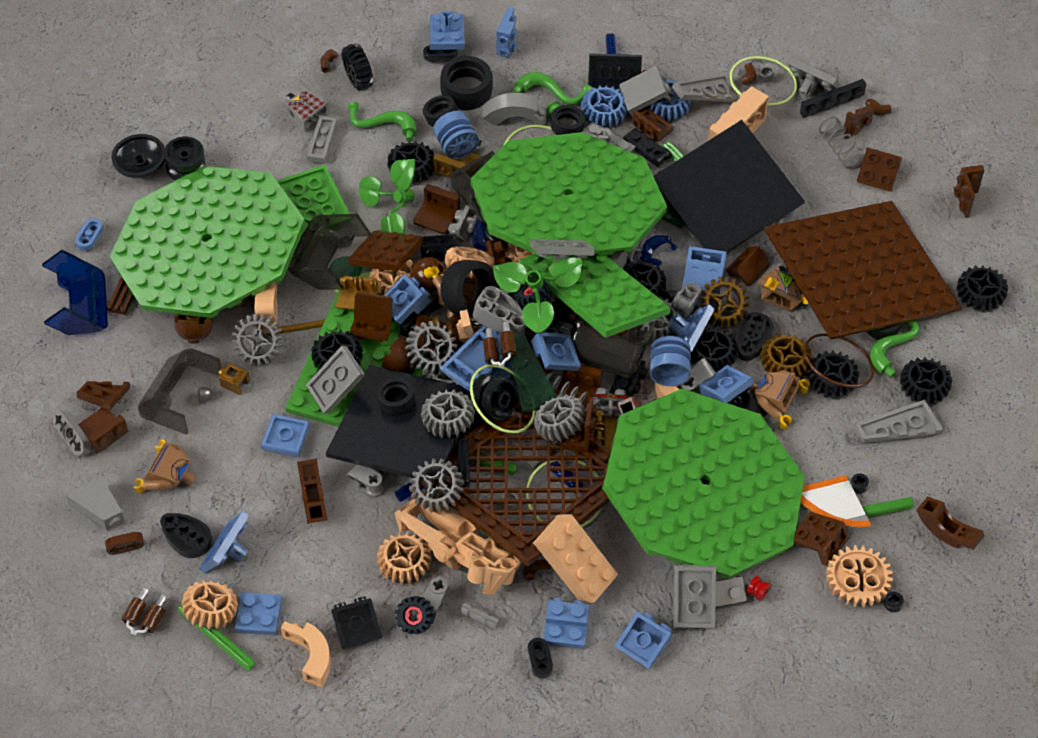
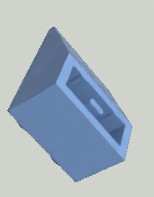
(702, 267)

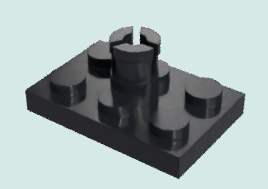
(612, 69)

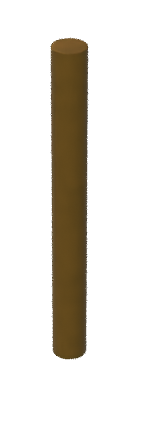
(301, 326)

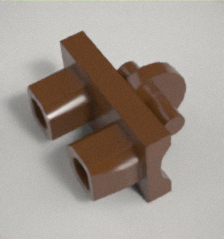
(497, 250)

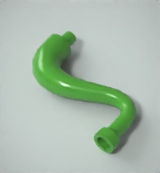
(540, 79)
(402, 118)
(878, 350)

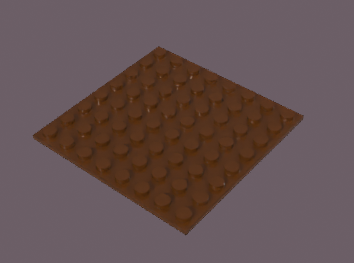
(861, 269)

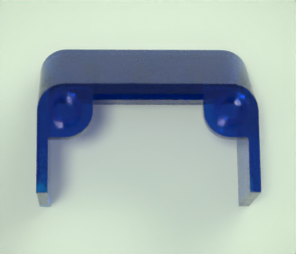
(86, 295)

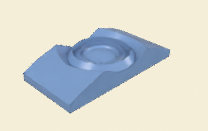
(470, 359)

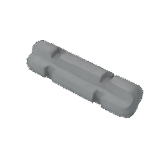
(480, 615)

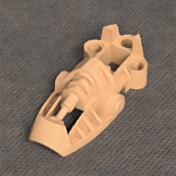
(460, 545)

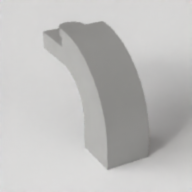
(512, 105)

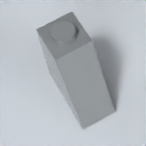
(96, 503)

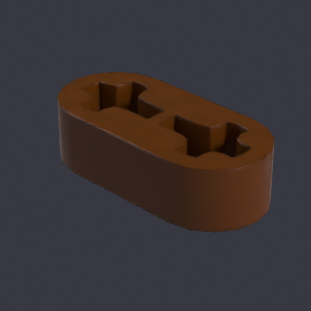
(124, 543)

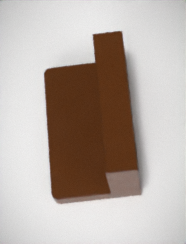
(749, 265)

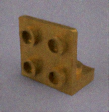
(446, 166)

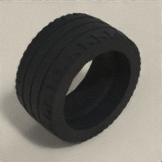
(467, 67)
(453, 282)

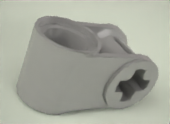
(687, 298)
(700, 373)
(366, 480)
(437, 594)

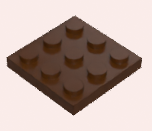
(385, 250)

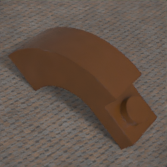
(312, 491)
(946, 527)

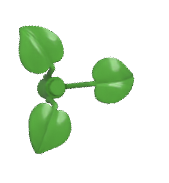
(401, 174)
(537, 315)

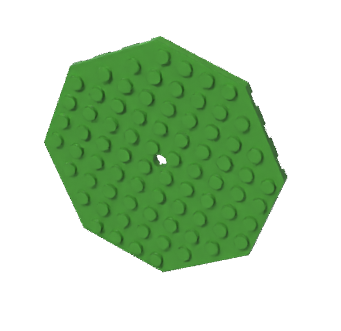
(528, 184)
(177, 272)
(657, 487)

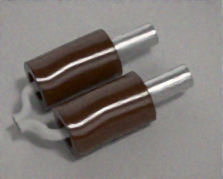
(507, 345)
(152, 616)

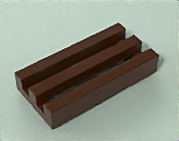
(113, 300)

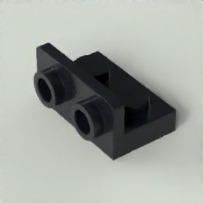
(437, 246)
(630, 385)

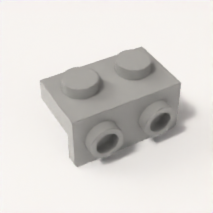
(730, 591)

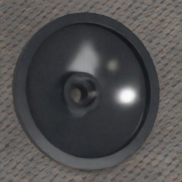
(138, 155)

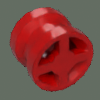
(758, 588)

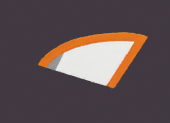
(835, 500)

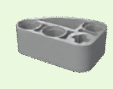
(496, 307)

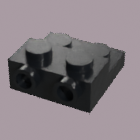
(356, 622)

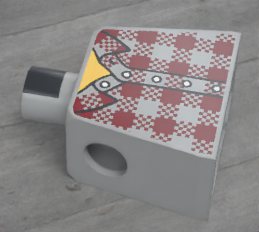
(306, 109)

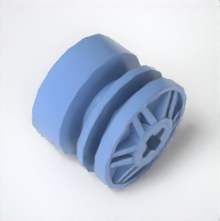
(456, 135)
(670, 361)

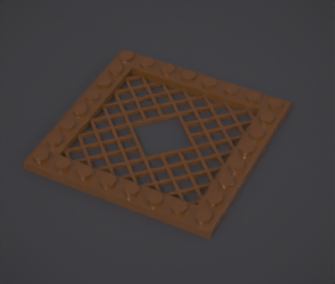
(501, 530)

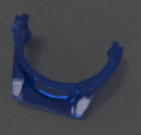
(479, 237)
(651, 245)

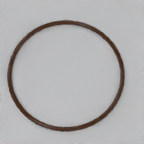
(832, 381)

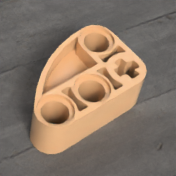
(267, 304)

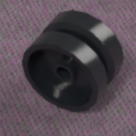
(183, 156)
(494, 396)

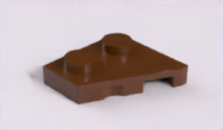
(857, 121)
(102, 393)

